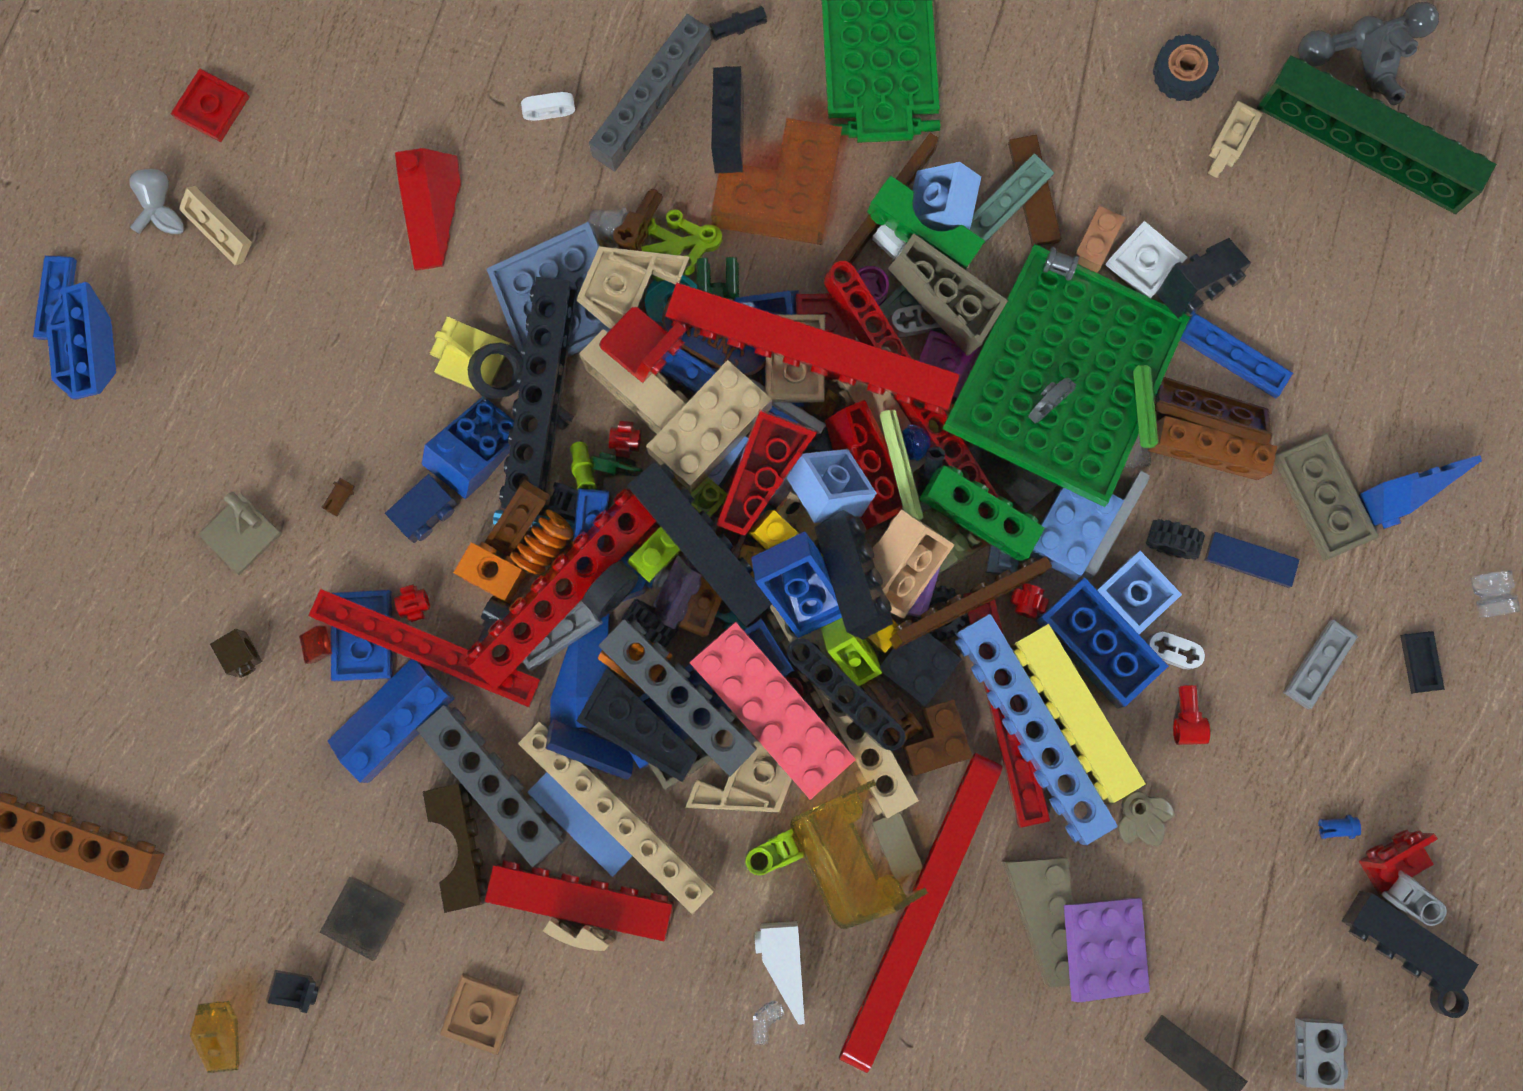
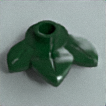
(609, 463)

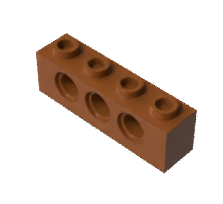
(1214, 449)

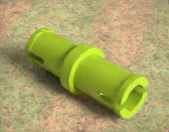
(582, 466)

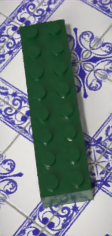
(1376, 135)

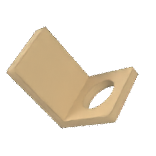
(800, 517)

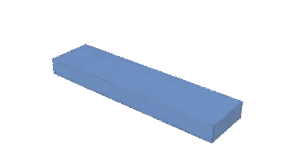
(579, 824)

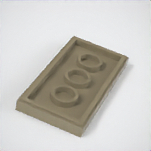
(1325, 497)

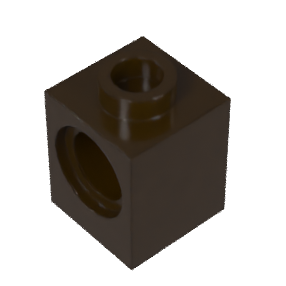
(236, 653)

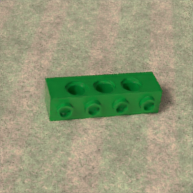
(940, 497)

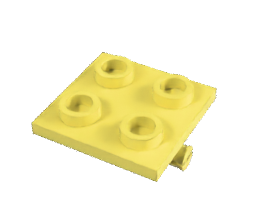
(456, 346)

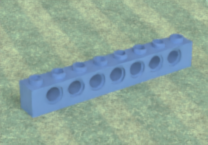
(1098, 818)

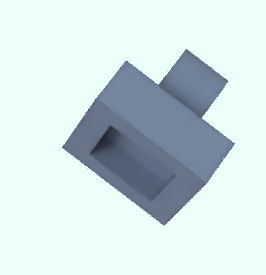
(1000, 562)

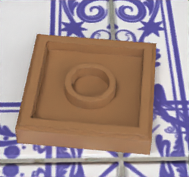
(480, 1014)

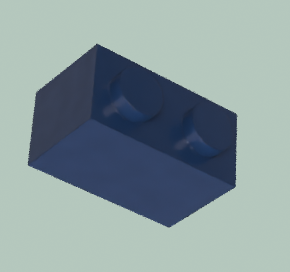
(421, 509)

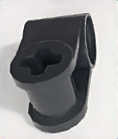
(563, 501)

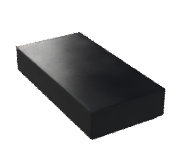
(1422, 662)

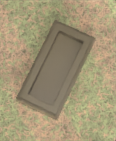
(897, 845)

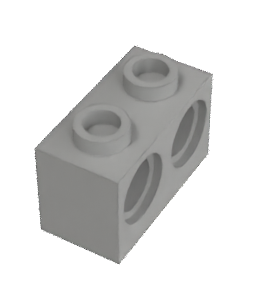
(1311, 1054)

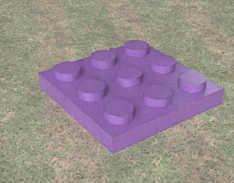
(1106, 949)

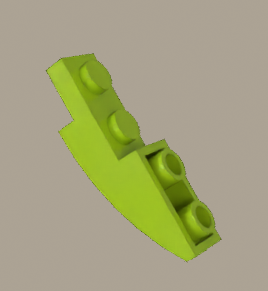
(659, 548)

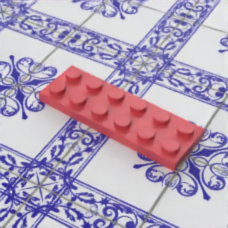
(772, 710)

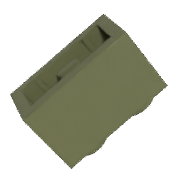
(965, 541)

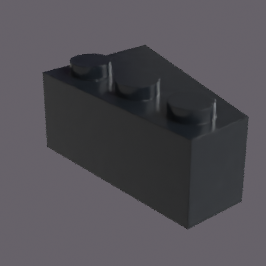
(1203, 278)

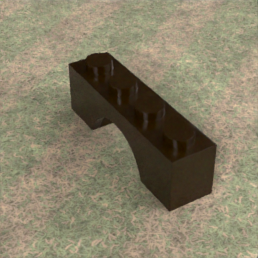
(464, 884)

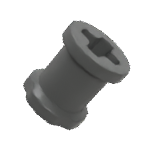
(1061, 263)

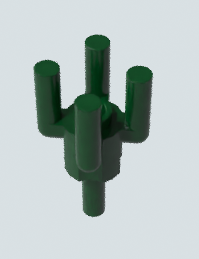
(727, 290)

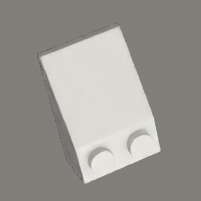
(781, 957)

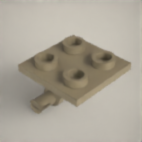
(239, 533)

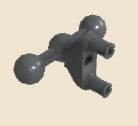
(1380, 46)

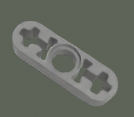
(912, 328)

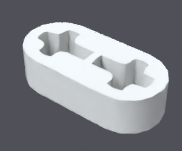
(548, 106)
(1178, 644)

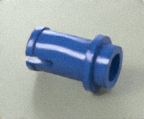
(1340, 827)

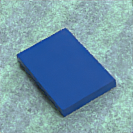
(356, 657)

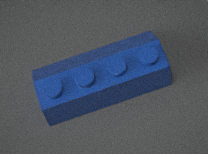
(388, 721)

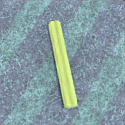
(901, 463)

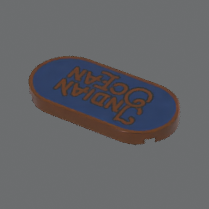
(718, 351)

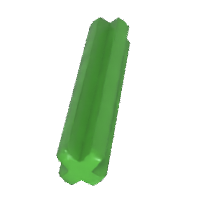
(1145, 406)

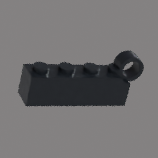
(1413, 946)

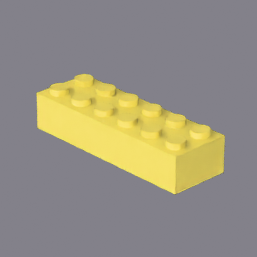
(1077, 715)

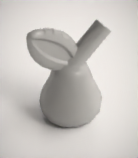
(151, 189)

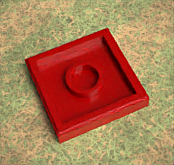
(210, 105)

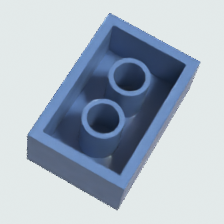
(1074, 531)

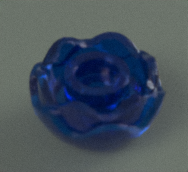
(916, 442)

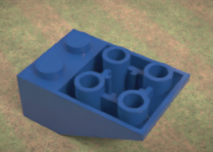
(469, 447)

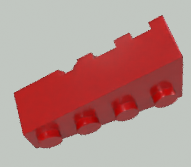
(858, 431)
(765, 462)

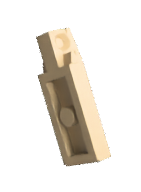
(1233, 137)

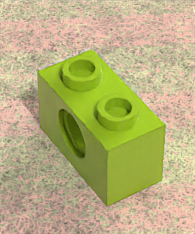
(851, 653)

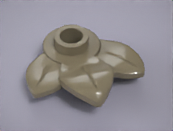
(1146, 822)

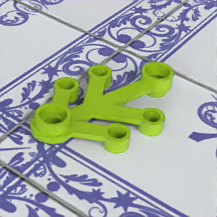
(674, 244)

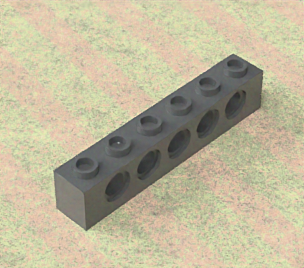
(650, 92)
(617, 647)
(436, 732)

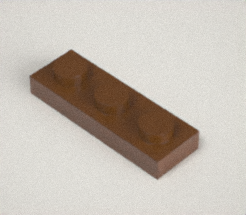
(517, 518)

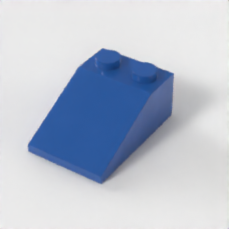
(797, 584)

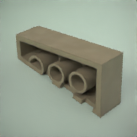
(948, 293)
(1041, 892)

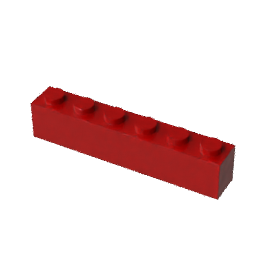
(579, 901)

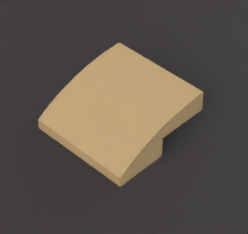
(588, 938)

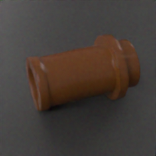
(338, 496)

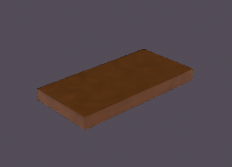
(1213, 410)

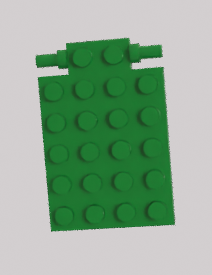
(881, 67)

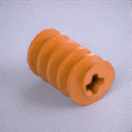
(544, 544)

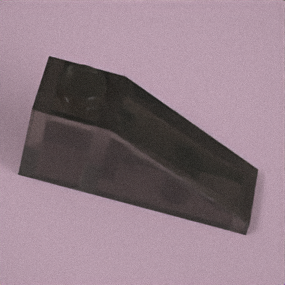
(1193, 1058)

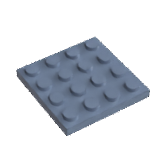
(560, 258)

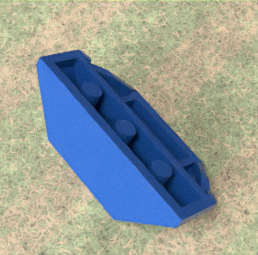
(80, 342)

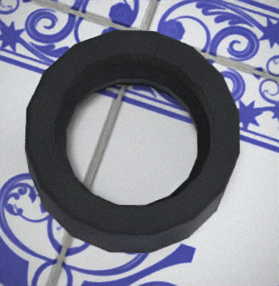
(474, 371)
(610, 589)

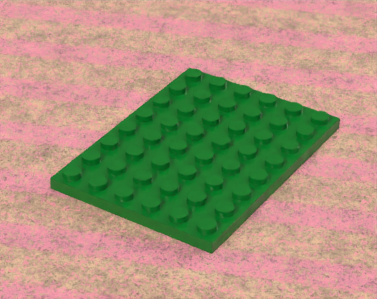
(1058, 331)

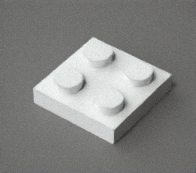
(1145, 260)

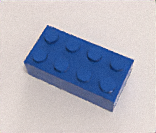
(1103, 644)

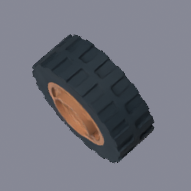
(1187, 51)

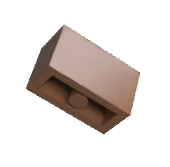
(1098, 238)

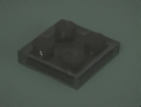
(362, 918)

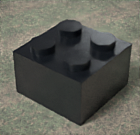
(919, 668)

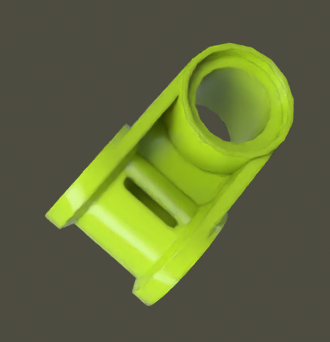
(775, 853)

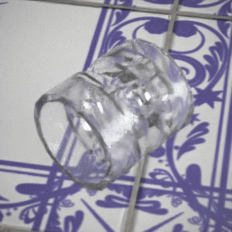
(1495, 594)

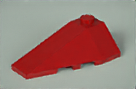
(428, 196)

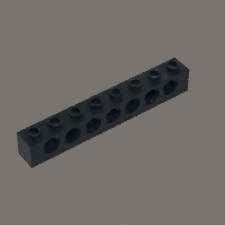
(546, 410)

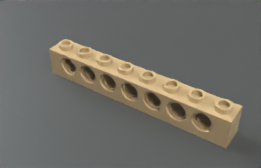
(900, 793)
(620, 821)

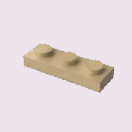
(215, 225)

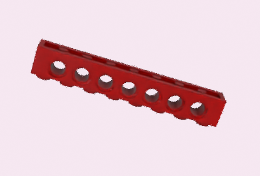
(539, 625)

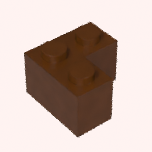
(947, 741)

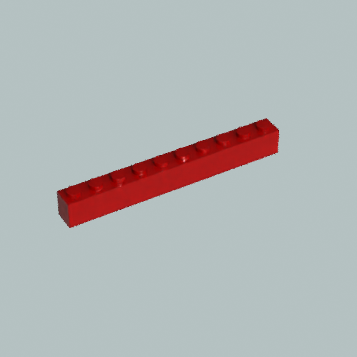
(813, 347)

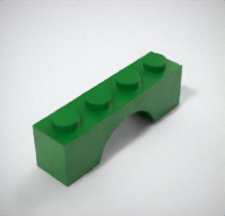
(895, 209)

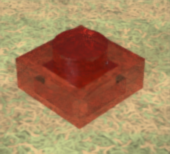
(315, 644)

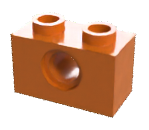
(473, 567)

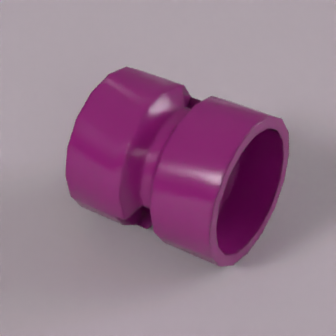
(876, 282)

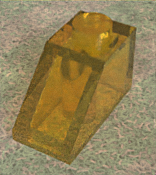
(216, 1036)

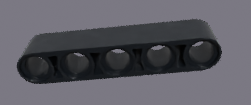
(860, 698)

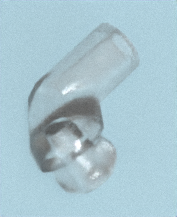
(763, 1019)

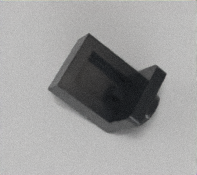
(292, 990)

